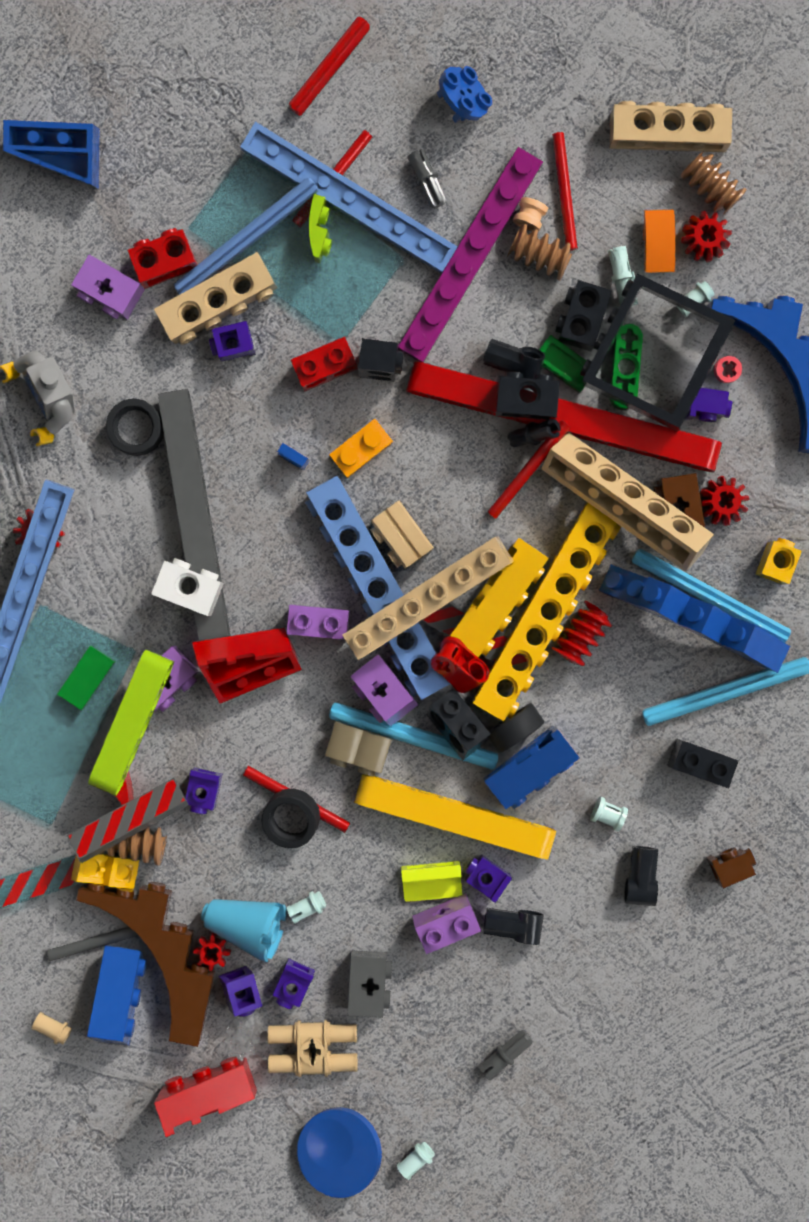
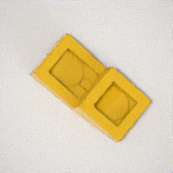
(106, 871)

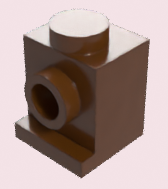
(732, 866)

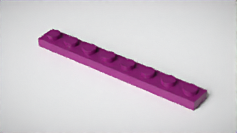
(470, 255)

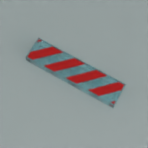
(37, 881)

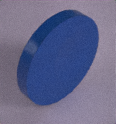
(339, 1152)

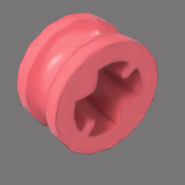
(718, 369)

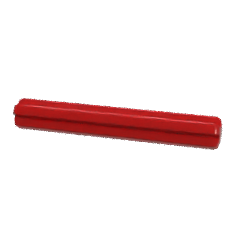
(329, 66)

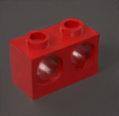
(165, 265)
(324, 364)

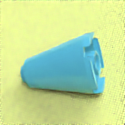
(247, 924)

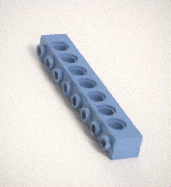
(334, 493)

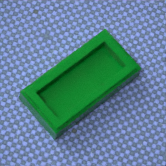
(563, 363)
(86, 677)

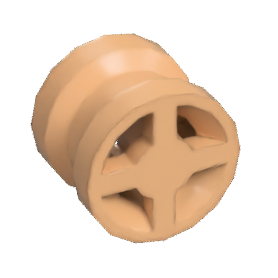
(530, 213)

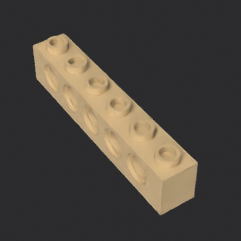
(627, 501)
(428, 597)

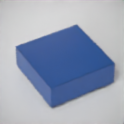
(293, 456)

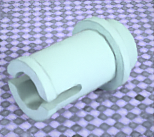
(700, 294)
(307, 906)
(416, 1160)

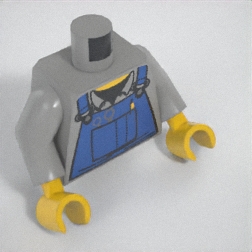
(47, 388)

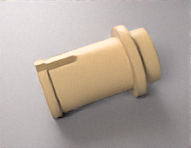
(51, 1028)

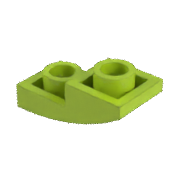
(319, 236)

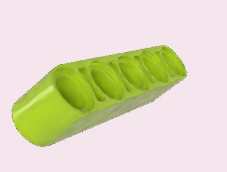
(130, 722)

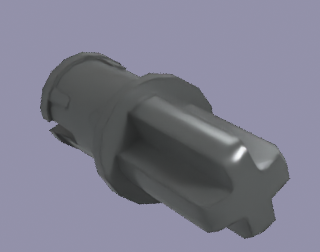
(427, 178)
(506, 1054)

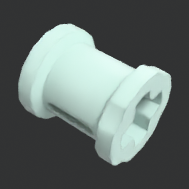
(609, 814)

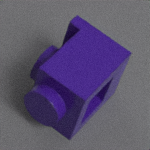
(238, 332)
(710, 405)
(210, 782)
(499, 881)
(298, 975)
(249, 999)

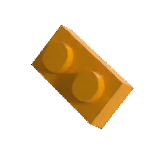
(361, 448)

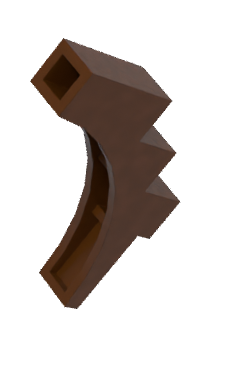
(170, 944)

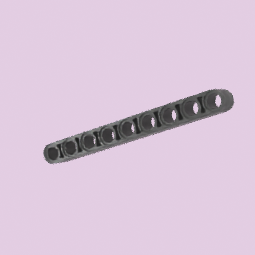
(192, 503)

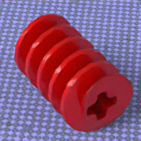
(583, 634)

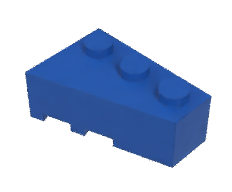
(57, 146)
(531, 768)
(117, 996)

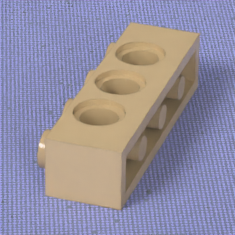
(657, 137)
(173, 311)

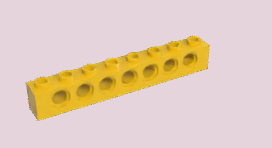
(561, 567)

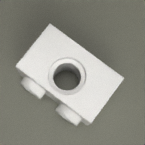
(170, 587)

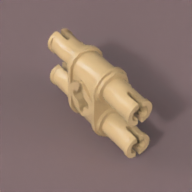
(302, 1061)

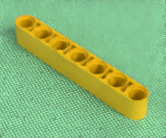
(455, 816)

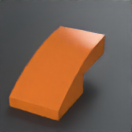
(659, 240)

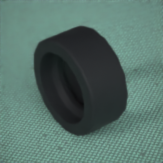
(113, 421)
(514, 730)
(277, 834)

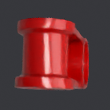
(459, 667)

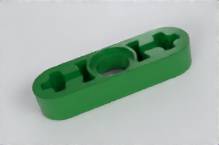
(620, 344)

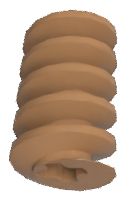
(713, 183)
(540, 251)
(143, 844)

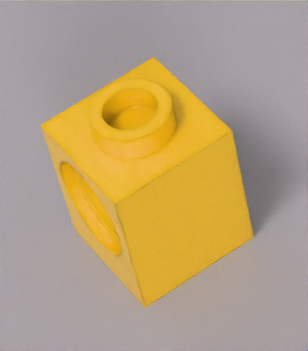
(769, 570)

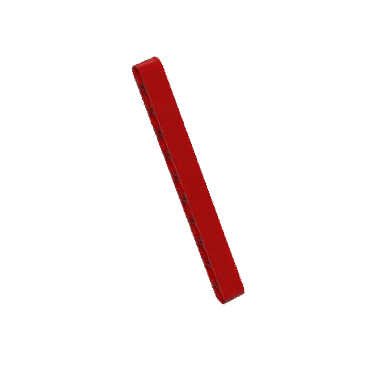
(585, 421)

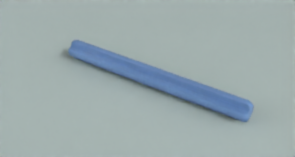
(248, 235)

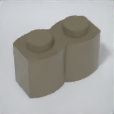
(358, 748)

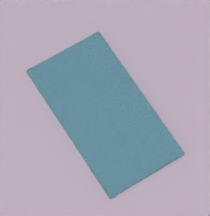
(327, 293)
(40, 731)

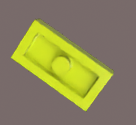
(431, 881)

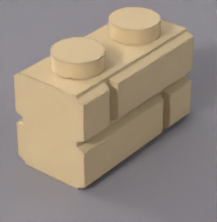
(401, 535)

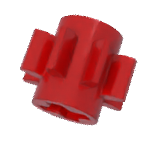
(213, 959)

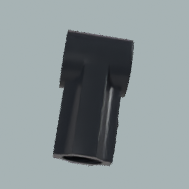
(514, 359)
(641, 885)
(522, 926)

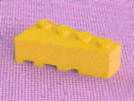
(498, 597)

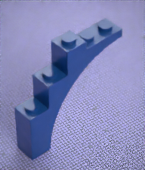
(777, 331)
(696, 616)

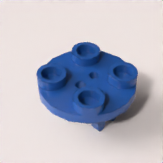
(464, 93)

